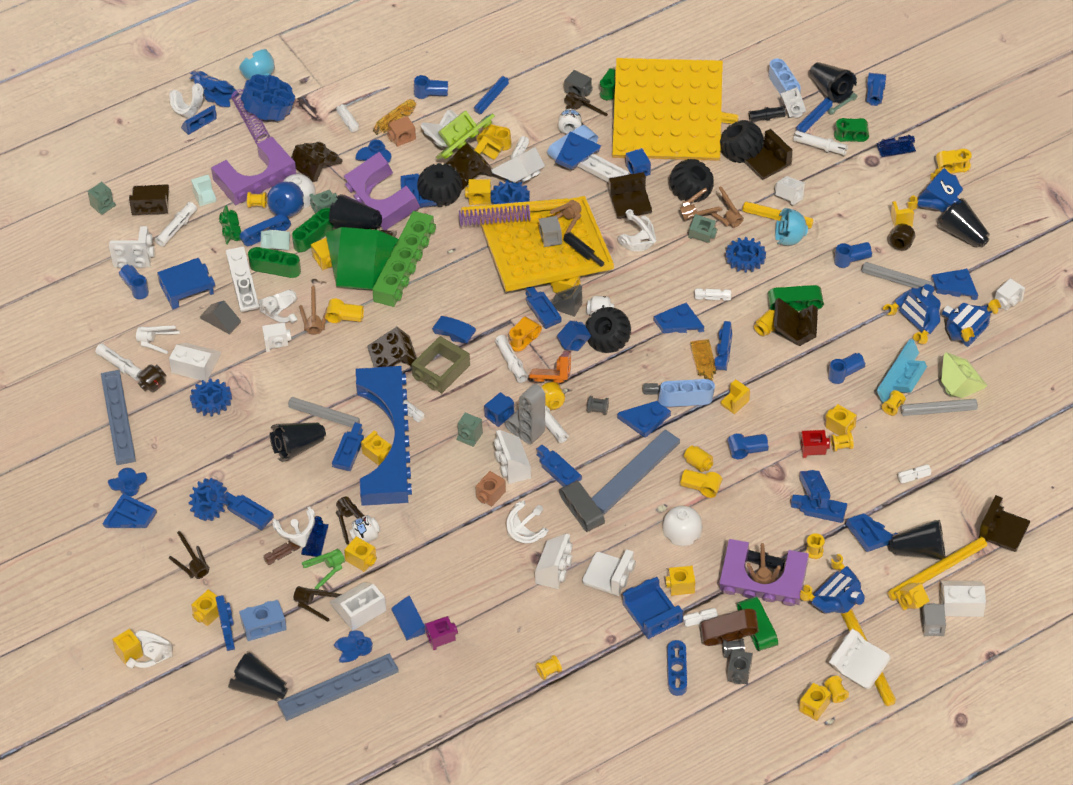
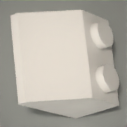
(521, 167)
(193, 361)
(963, 598)

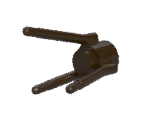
(575, 102)
(347, 509)
(198, 567)
(305, 595)

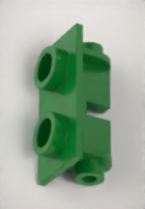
(230, 224)

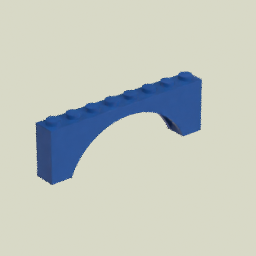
(389, 480)

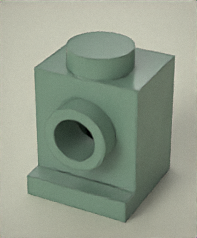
(101, 198)
(322, 200)
(703, 228)
(469, 429)

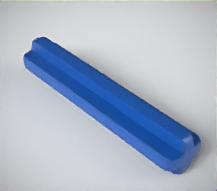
(492, 93)
(813, 116)

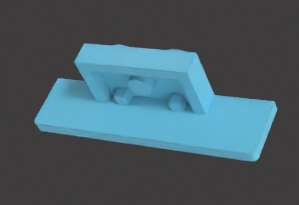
(903, 373)

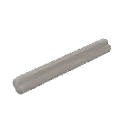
(894, 276)
(939, 407)
(322, 412)

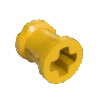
(257, 200)
(892, 404)
(842, 441)
(815, 546)
(548, 667)
(836, 688)

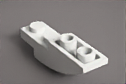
(242, 279)

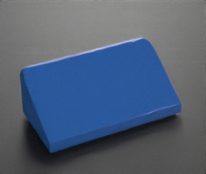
(199, 120)
(408, 618)

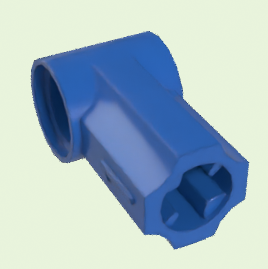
(424, 87)
(875, 87)
(846, 254)
(136, 282)
(844, 367)
(742, 446)

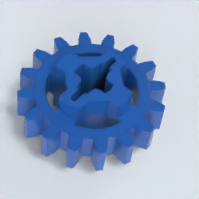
(509, 193)
(745, 254)
(210, 397)
(208, 499)

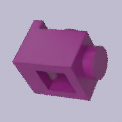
(440, 632)

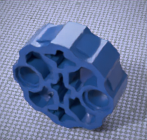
(267, 97)

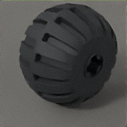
(741, 141)
(689, 178)
(439, 184)
(599, 326)

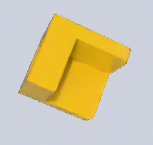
(489, 146)
(901, 216)
(737, 398)
(127, 646)

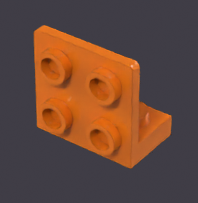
(558, 375)

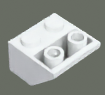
(512, 457)
(554, 561)
(360, 605)

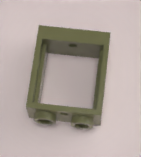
(448, 350)

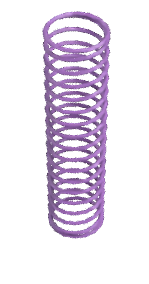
(245, 120)
(500, 217)

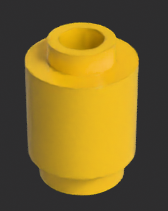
(765, 323)
(698, 458)

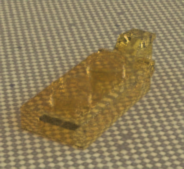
(703, 358)

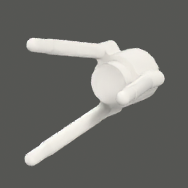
(147, 334)

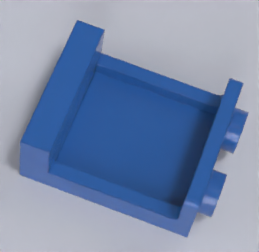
(185, 281)
(651, 608)

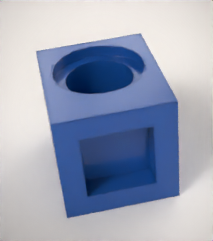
(638, 162)
(573, 335)
(499, 409)

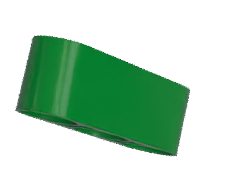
(312, 230)
(274, 262)
(797, 296)
(766, 635)

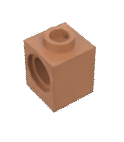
(401, 131)
(490, 488)

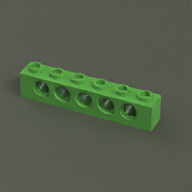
(404, 259)

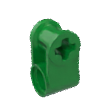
(608, 85)
(852, 129)

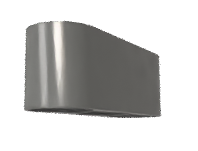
(582, 506)

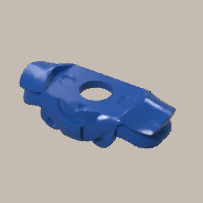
(210, 82)

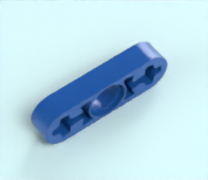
(250, 237)
(673, 675)

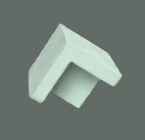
(203, 190)
(275, 239)

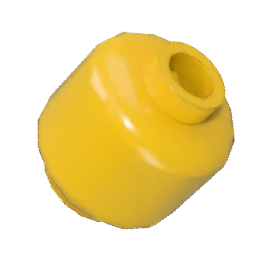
(553, 395)

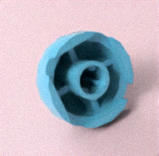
(261, 64)
(791, 227)

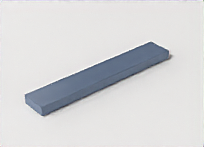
(118, 417)
(635, 471)
(337, 687)

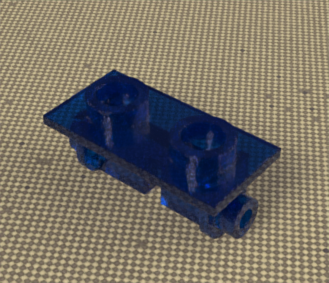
(893, 147)
(316, 539)

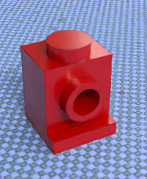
(814, 442)

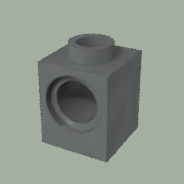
(578, 83)
(741, 660)

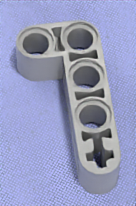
(529, 419)

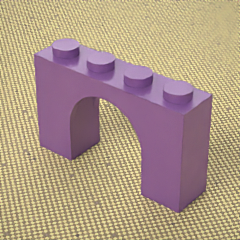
(367, 175)
(237, 185)
(785, 589)

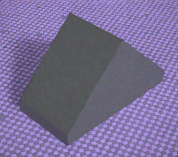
(568, 300)
(221, 316)

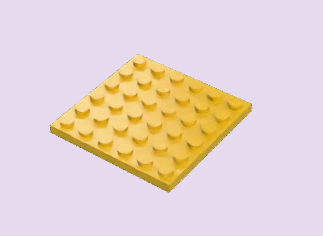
(668, 108)
(527, 263)

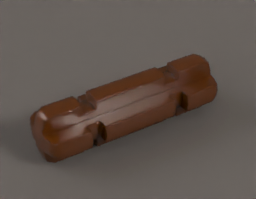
(280, 552)

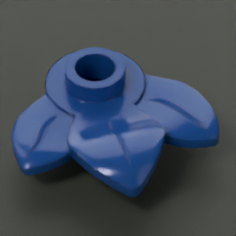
(219, 97)
(373, 148)
(127, 481)
(353, 646)

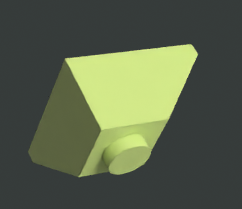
(960, 376)

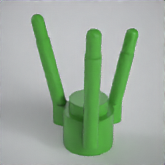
(332, 559)

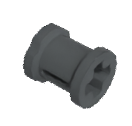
(598, 405)
(728, 646)

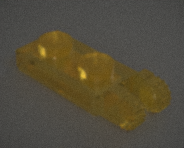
(402, 110)

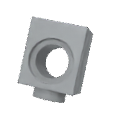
(550, 231)
(934, 620)

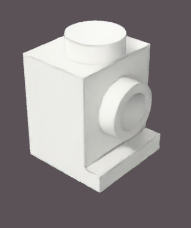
(793, 103)
(790, 189)
(1010, 294)
(276, 336)

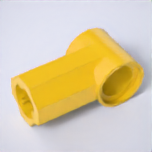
(338, 311)
(706, 483)

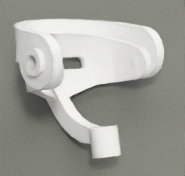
(182, 108)
(633, 242)
(275, 304)
(517, 527)
(299, 538)
(153, 647)

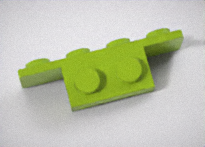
(459, 130)

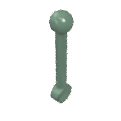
(831, 111)

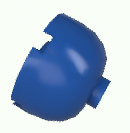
(285, 199)

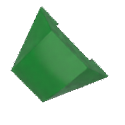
(358, 256)

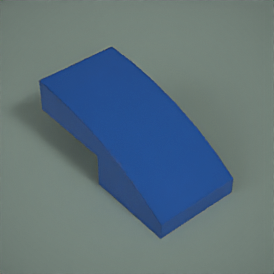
(456, 329)

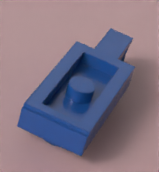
(542, 307)
(724, 348)
(348, 448)
(557, 466)
(815, 487)
(249, 510)
(835, 511)

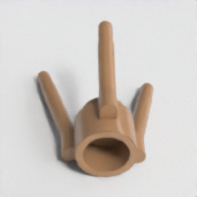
(570, 210)
(688, 211)
(733, 216)
(313, 324)
(763, 575)

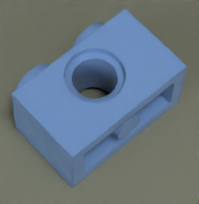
(257, 627)

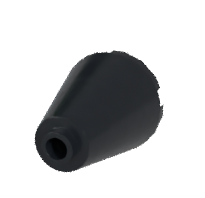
(833, 81)
(353, 214)
(965, 224)
(295, 438)
(920, 542)
(257, 679)

